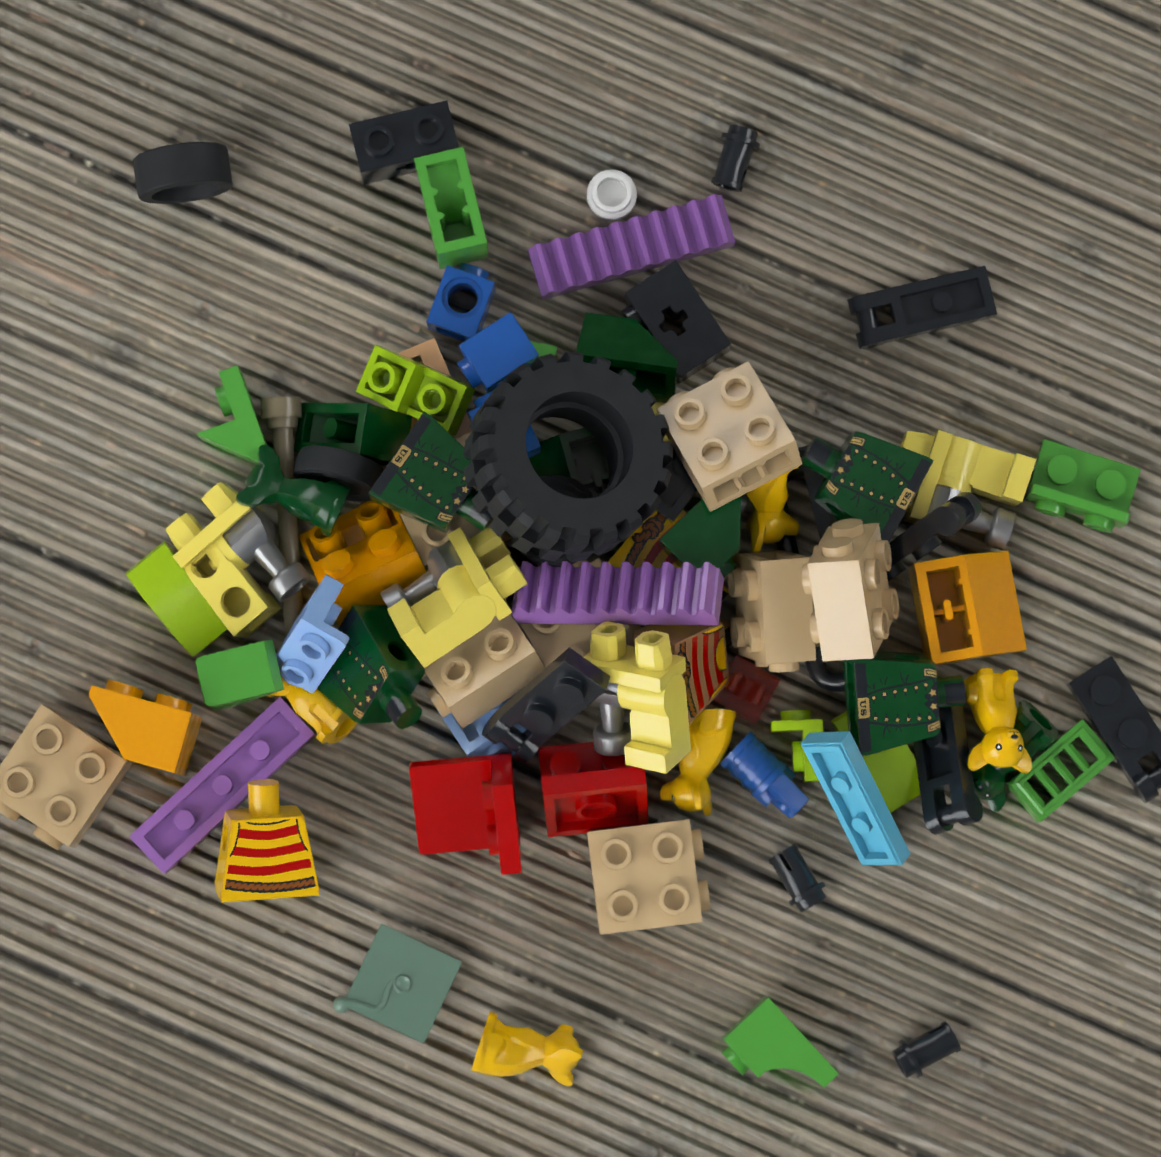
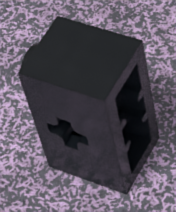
(392, 141)
(674, 295)

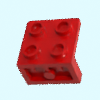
(467, 807)

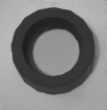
(182, 172)

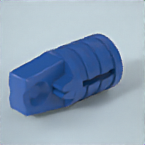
(764, 776)

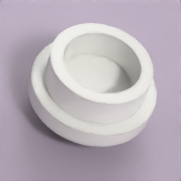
(611, 194)

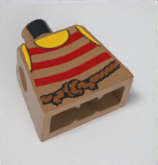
(704, 657)

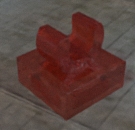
(747, 690)

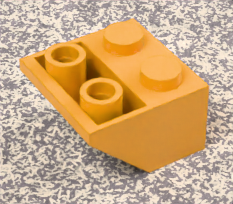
(365, 553)
(967, 607)
(148, 731)

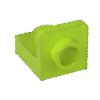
(799, 722)

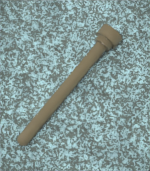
(282, 418)

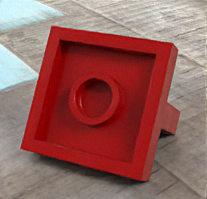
(590, 790)

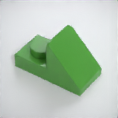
(244, 434)
(239, 675)

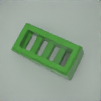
(1027, 795)

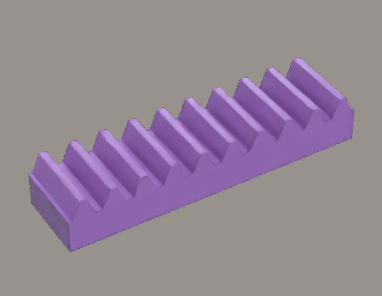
(631, 246)
(619, 594)
(221, 785)

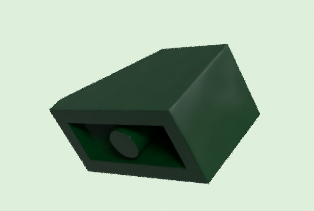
(629, 348)
(353, 427)
(706, 537)

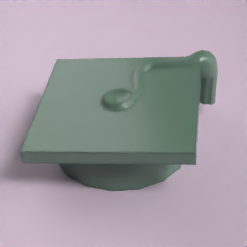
(401, 984)

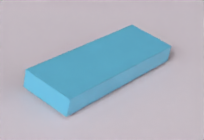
(855, 798)

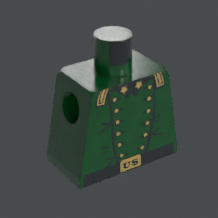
(429, 479)
(867, 479)
(374, 671)
(896, 699)

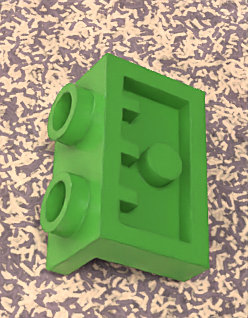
(1082, 485)

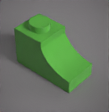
(451, 208)
(769, 1041)

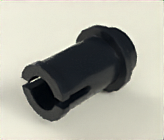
(735, 157)
(798, 880)
(925, 1050)

